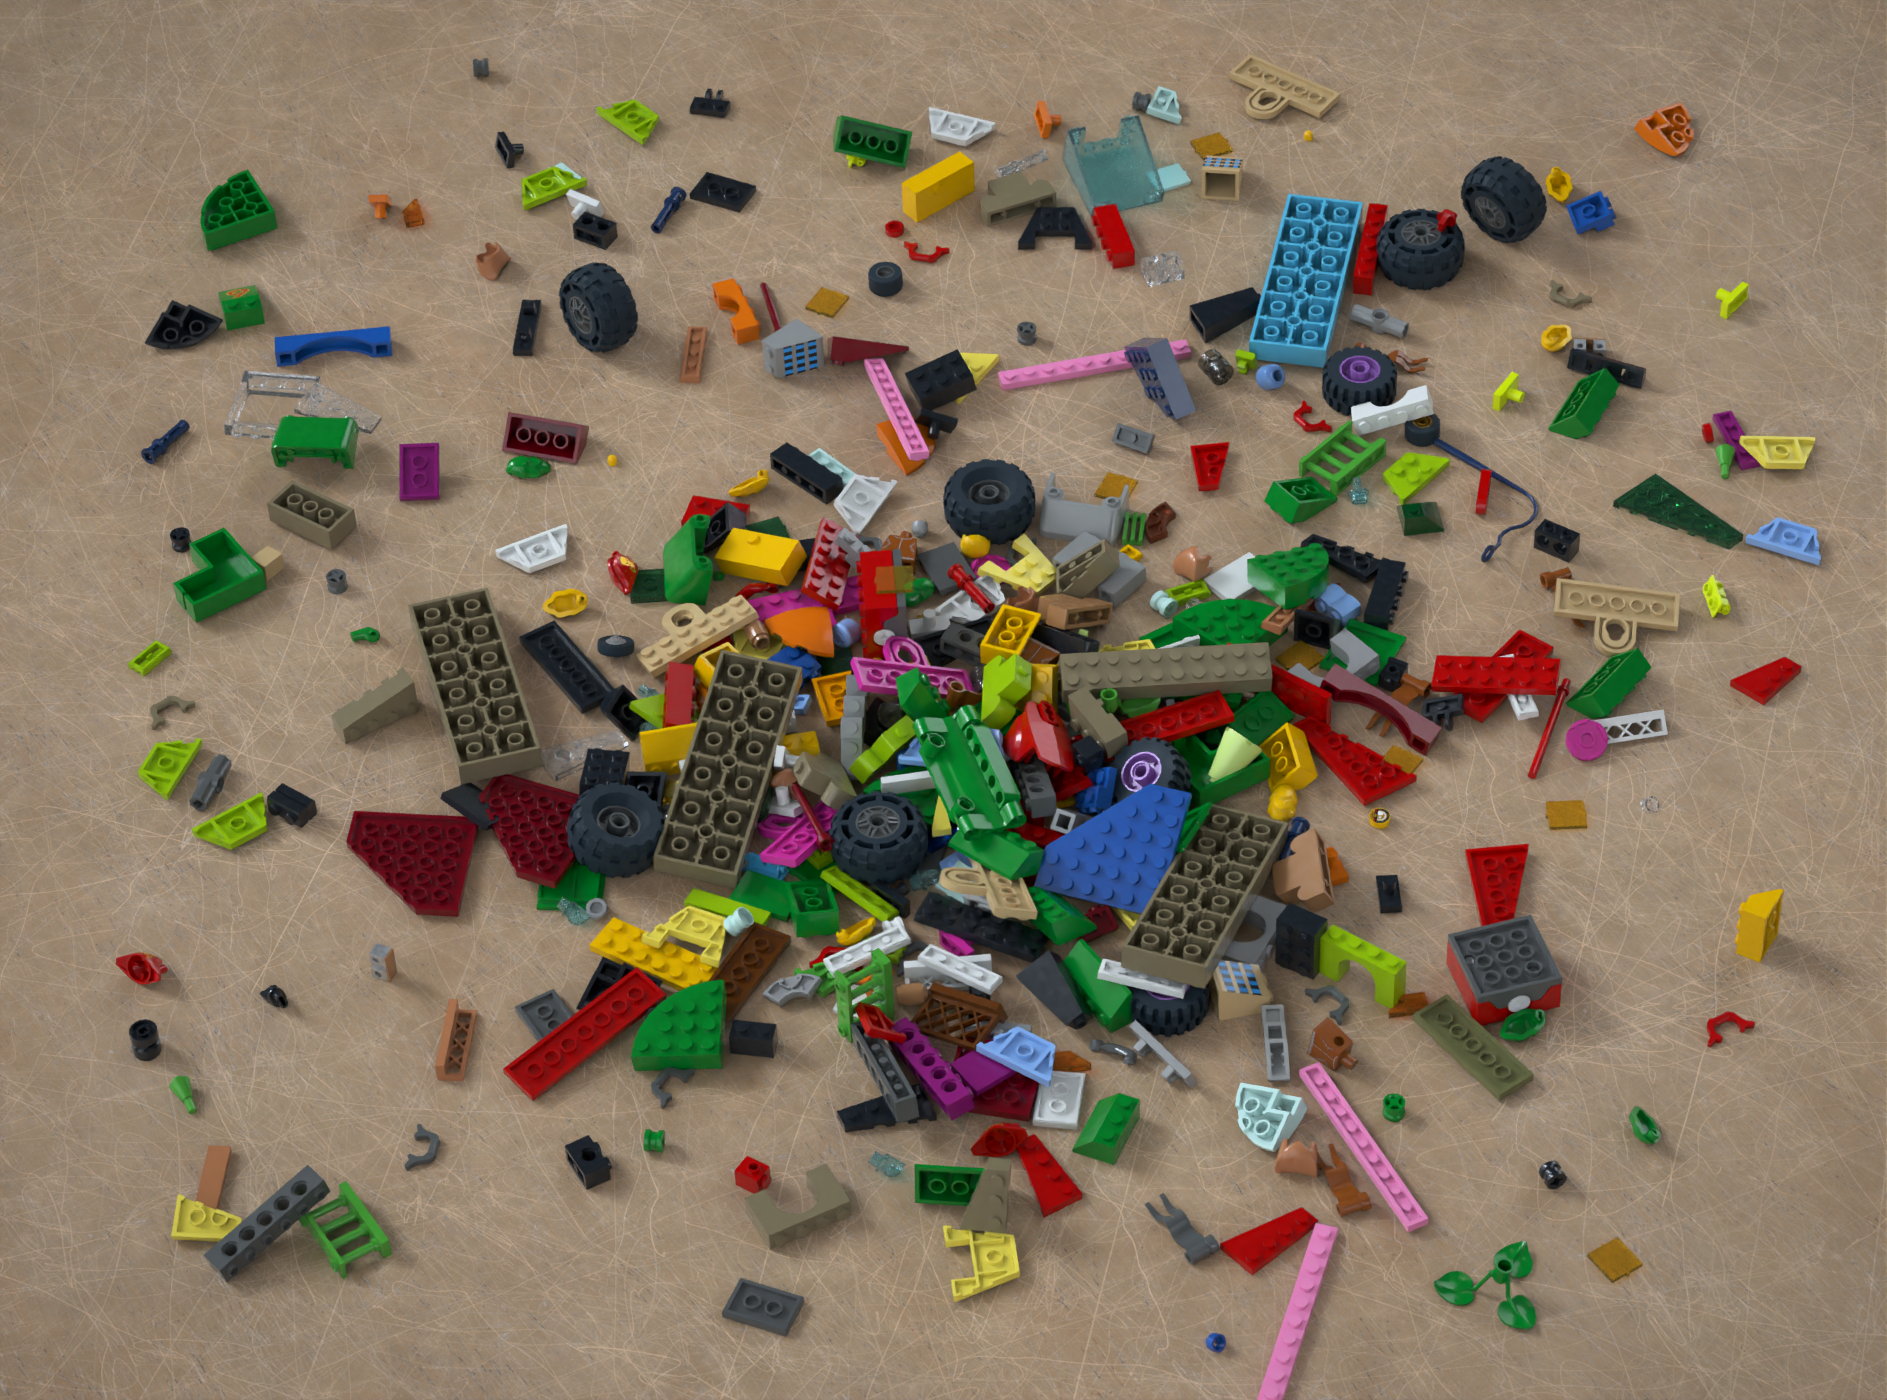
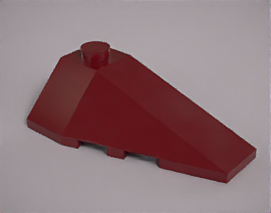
(847, 350)

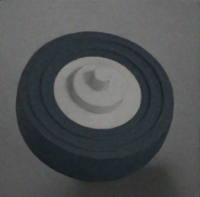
(615, 646)

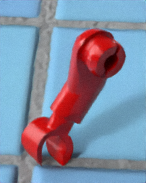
(753, 588)

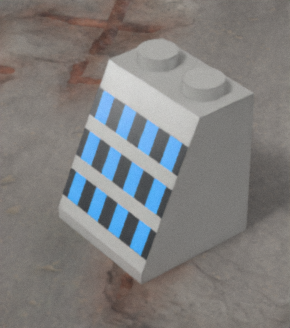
(793, 350)

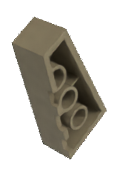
(377, 708)

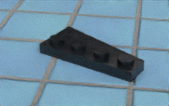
(1346, 559)
(931, 642)
(877, 1112)

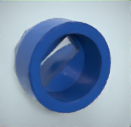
(1218, 1339)

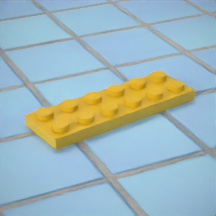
(669, 963)

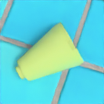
(1232, 755)

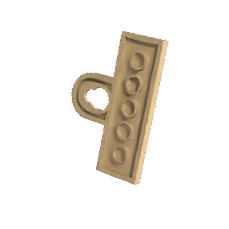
(1283, 86)
(1616, 605)
(697, 635)
(1004, 896)

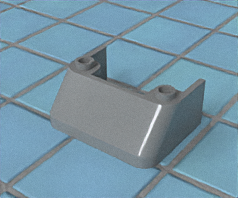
(1068, 519)

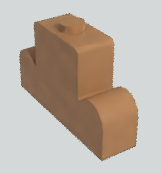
(1072, 612)
(1305, 874)

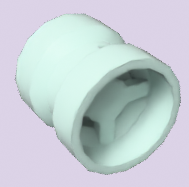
(1165, 605)
(738, 921)

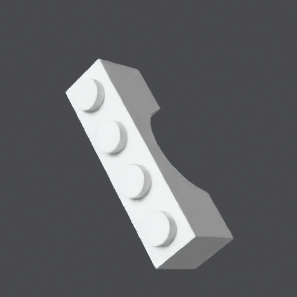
(1414, 405)

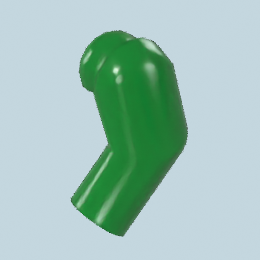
(368, 633)

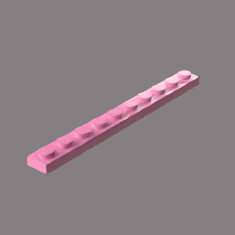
(1077, 367)
(896, 409)
(1363, 1147)
(1298, 1313)

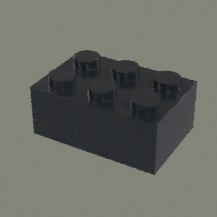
(941, 381)
(604, 768)
(1299, 940)

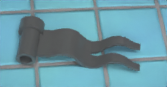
(1183, 1232)

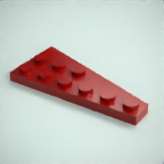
(1354, 764)

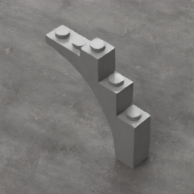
(853, 724)

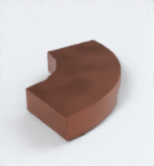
(1157, 521)

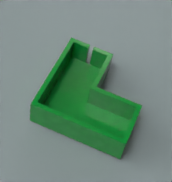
(224, 576)
(1200, 763)

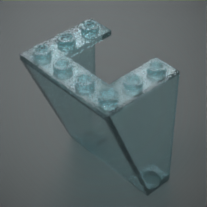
(1113, 169)

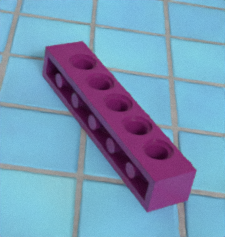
(932, 1071)

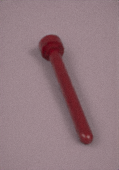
(770, 306)
(824, 839)

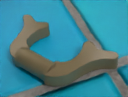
(1554, 296)
(170, 700)

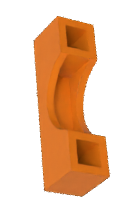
(730, 297)

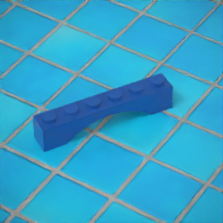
(368, 341)

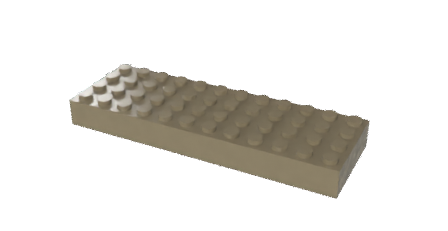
(475, 686)
(728, 769)
(1204, 897)

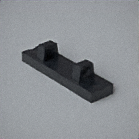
(527, 327)
(1592, 363)

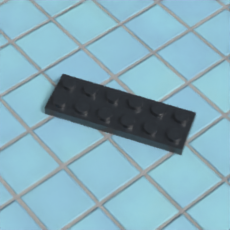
(566, 666)
(981, 927)

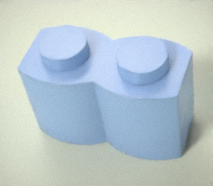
(1338, 604)

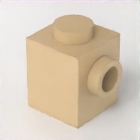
(269, 561)

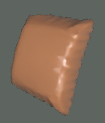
(491, 262)
(1192, 564)
(1026, 600)
(785, 778)
(1297, 1159)

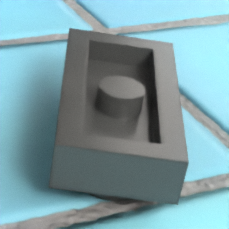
(1133, 438)

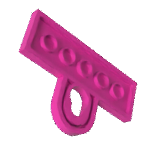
(794, 599)
(880, 675)
(794, 841)

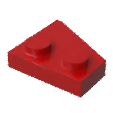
(877, 1024)

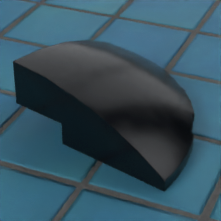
(182, 327)
(604, 977)

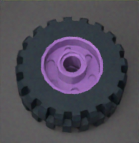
(1358, 378)
(1149, 763)
(1169, 1014)

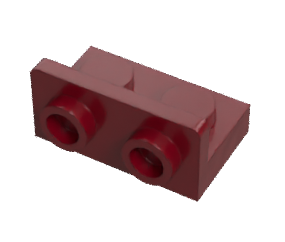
(1104, 921)

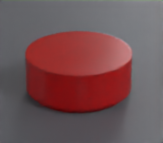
(894, 229)
(1707, 433)

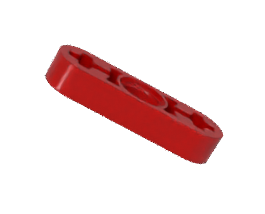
(1483, 491)

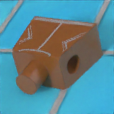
(908, 548)
(1039, 653)
(1331, 1046)

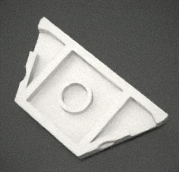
(957, 128)
(862, 500)
(537, 551)
(963, 608)

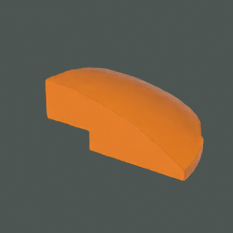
(1667, 129)
(895, 450)
(804, 627)

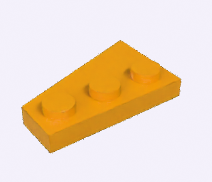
(830, 696)

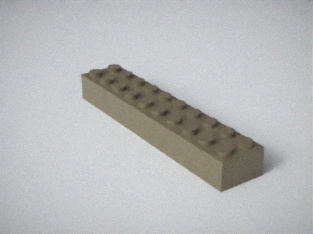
(1169, 671)

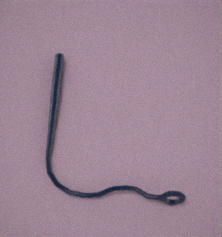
(1476, 464)

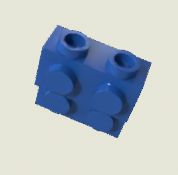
(1591, 213)
(796, 657)
(1100, 795)

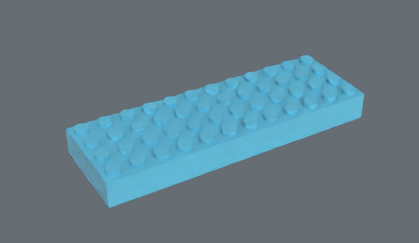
(1306, 280)

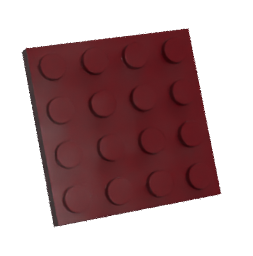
(1008, 1099)

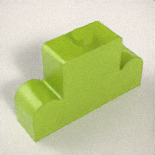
(1003, 686)
(884, 750)

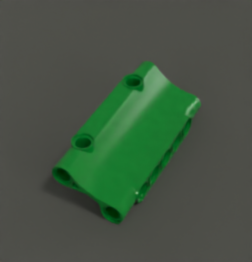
(969, 773)

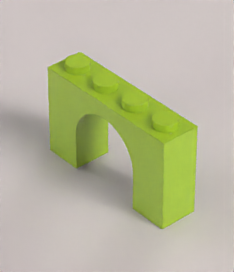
(1387, 970)

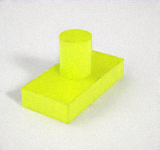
(1732, 300)
(1507, 391)

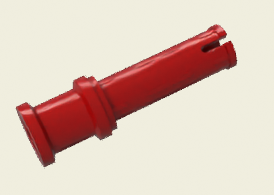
(966, 583)

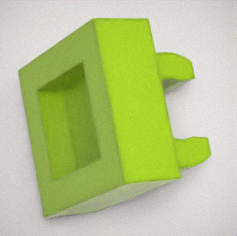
(1245, 361)
(820, 859)

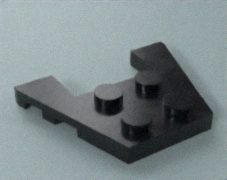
(1055, 223)

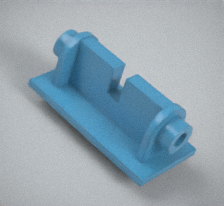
(754, 864)

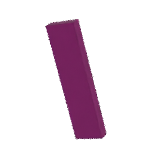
(1731, 433)

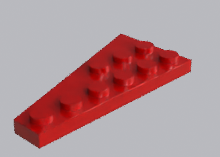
(1496, 880)

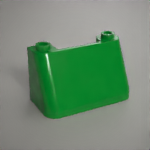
(315, 439)
(685, 574)

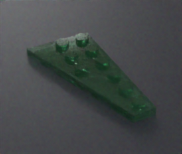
(1676, 510)

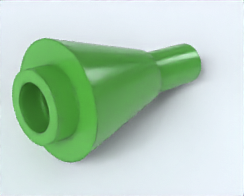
(1725, 455)
(182, 1089)

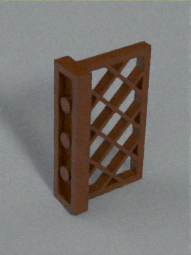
(965, 1005)

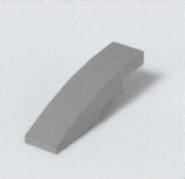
(1275, 1043)

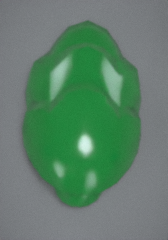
(527, 467)
(921, 591)
(1523, 1025)
(1644, 1126)

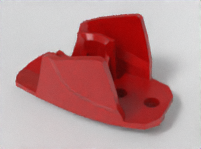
(1041, 732)

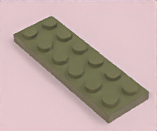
(1473, 1047)

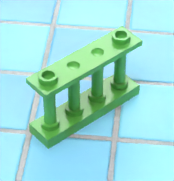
(1357, 467)
(881, 996)
(358, 1213)

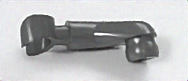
(1110, 1048)

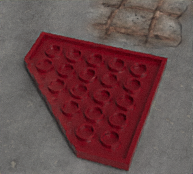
(531, 827)
(417, 856)

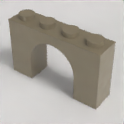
(781, 1227)

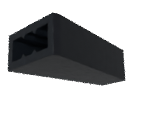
(1223, 313)
(1056, 989)

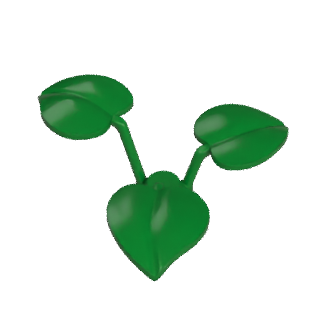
(1508, 1262)

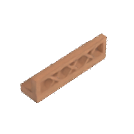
(448, 1040)

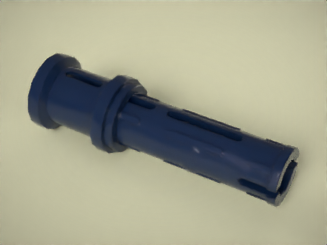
(671, 205)
(161, 445)
(1299, 826)

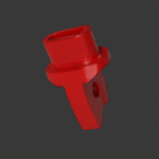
(1445, 219)

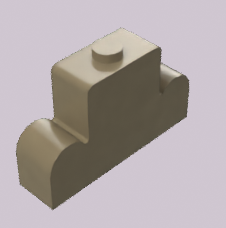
(1014, 198)
(824, 777)

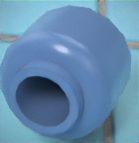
(1270, 377)

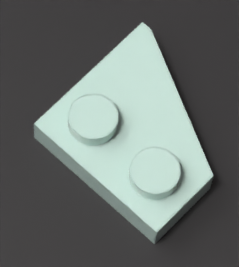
(1165, 105)

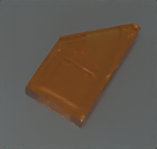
(412, 214)
(1408, 1005)
(1070, 1062)

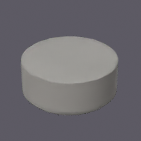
(597, 909)

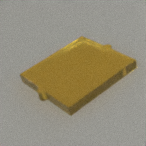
(1211, 145)
(827, 302)
(1113, 486)
(894, 579)
(1301, 654)
(1408, 761)
(1566, 815)
(1614, 1260)

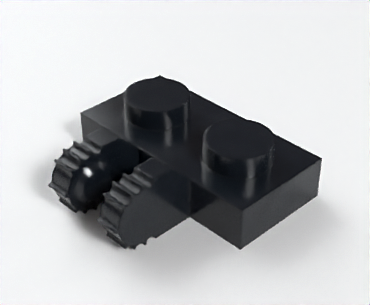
(709, 106)
(1444, 707)

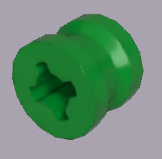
(1393, 1107)
(654, 1140)

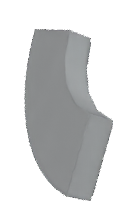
(796, 986)

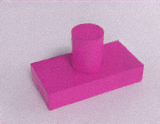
(955, 945)

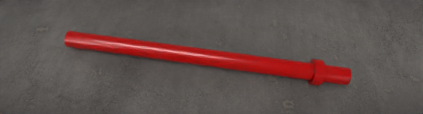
(1562, 691)

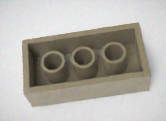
(311, 514)

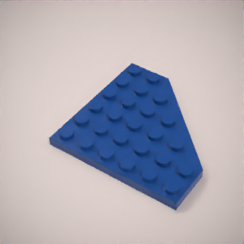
(1119, 852)

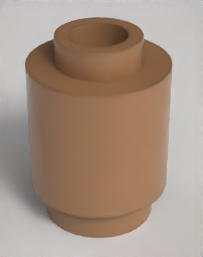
(757, 634)
(911, 994)

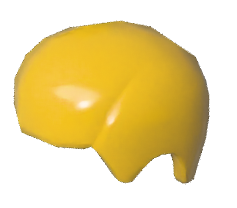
(974, 546)

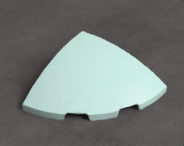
(1268, 1115)

